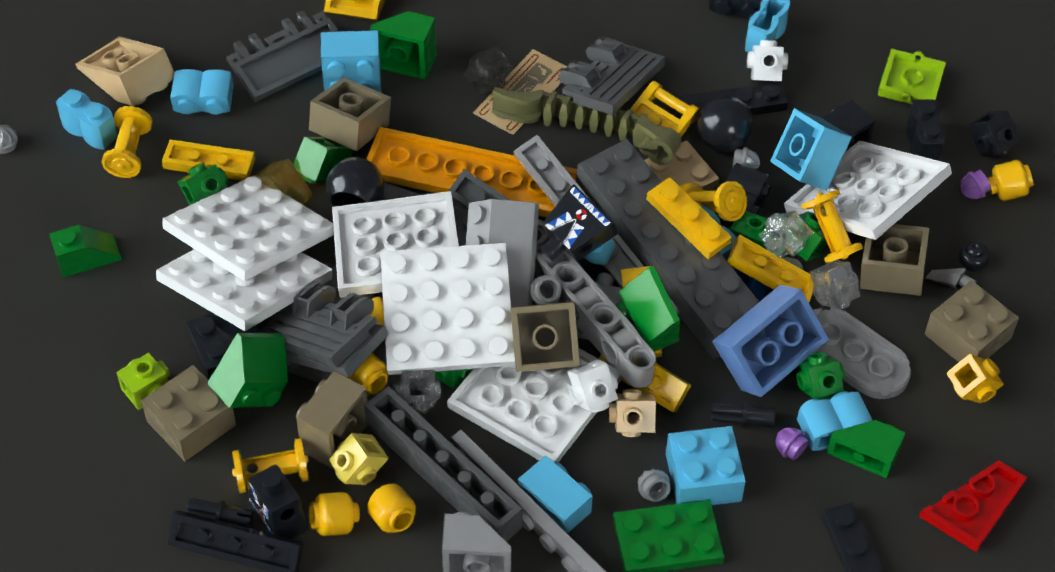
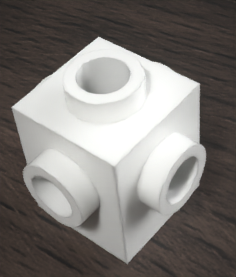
(773, 71)
(593, 386)

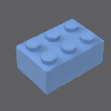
(770, 340)

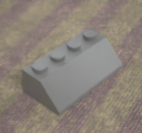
(512, 224)

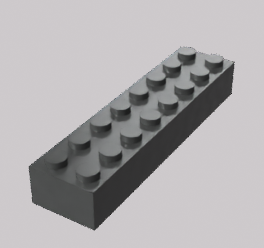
(702, 288)

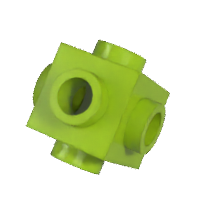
(142, 378)

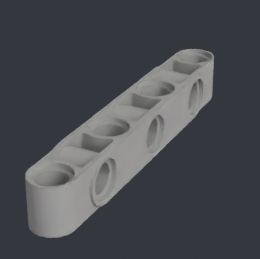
(598, 316)

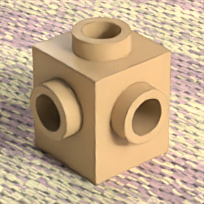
(641, 420)

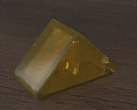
(285, 178)

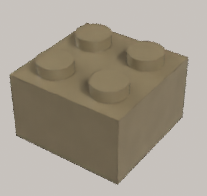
(349, 113)
(896, 260)
(971, 323)
(545, 336)
(188, 413)
(331, 416)

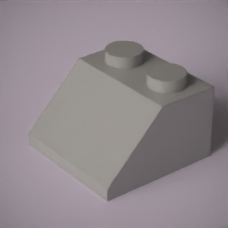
(473, 545)

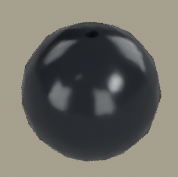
(725, 124)
(354, 182)

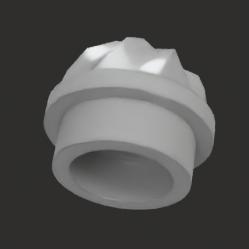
(8, 139)
(746, 157)
(545, 290)
(654, 485)

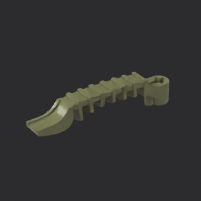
(528, 107)

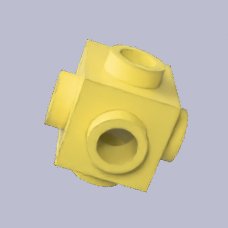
(358, 459)

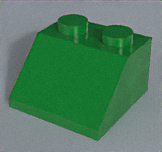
(407, 44)
(650, 310)
(252, 371)

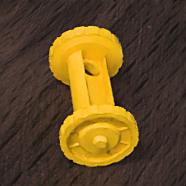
(122, 159)
(727, 201)
(832, 226)
(288, 461)

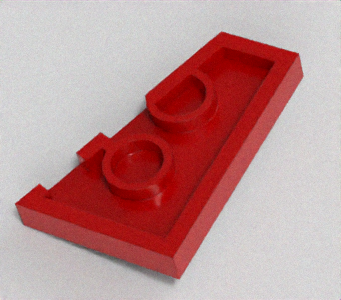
(976, 506)

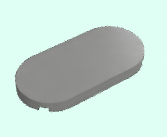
(868, 359)

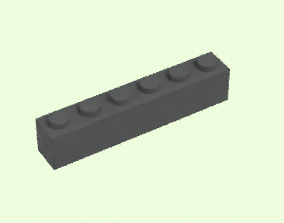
(441, 463)

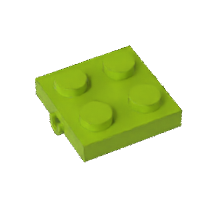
(911, 78)

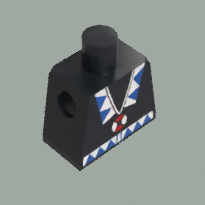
(576, 227)
(271, 496)

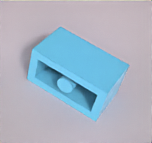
(557, 493)

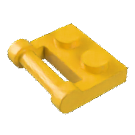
(661, 117)

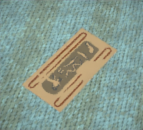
(531, 74)

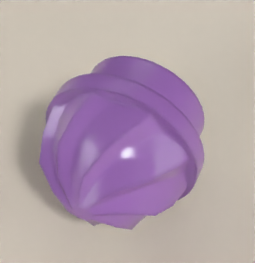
(975, 185)
(791, 442)

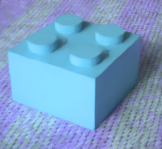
(351, 56)
(810, 149)
(705, 466)

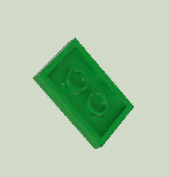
(668, 537)

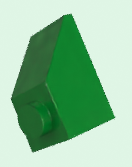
(318, 157)
(83, 249)
(868, 446)

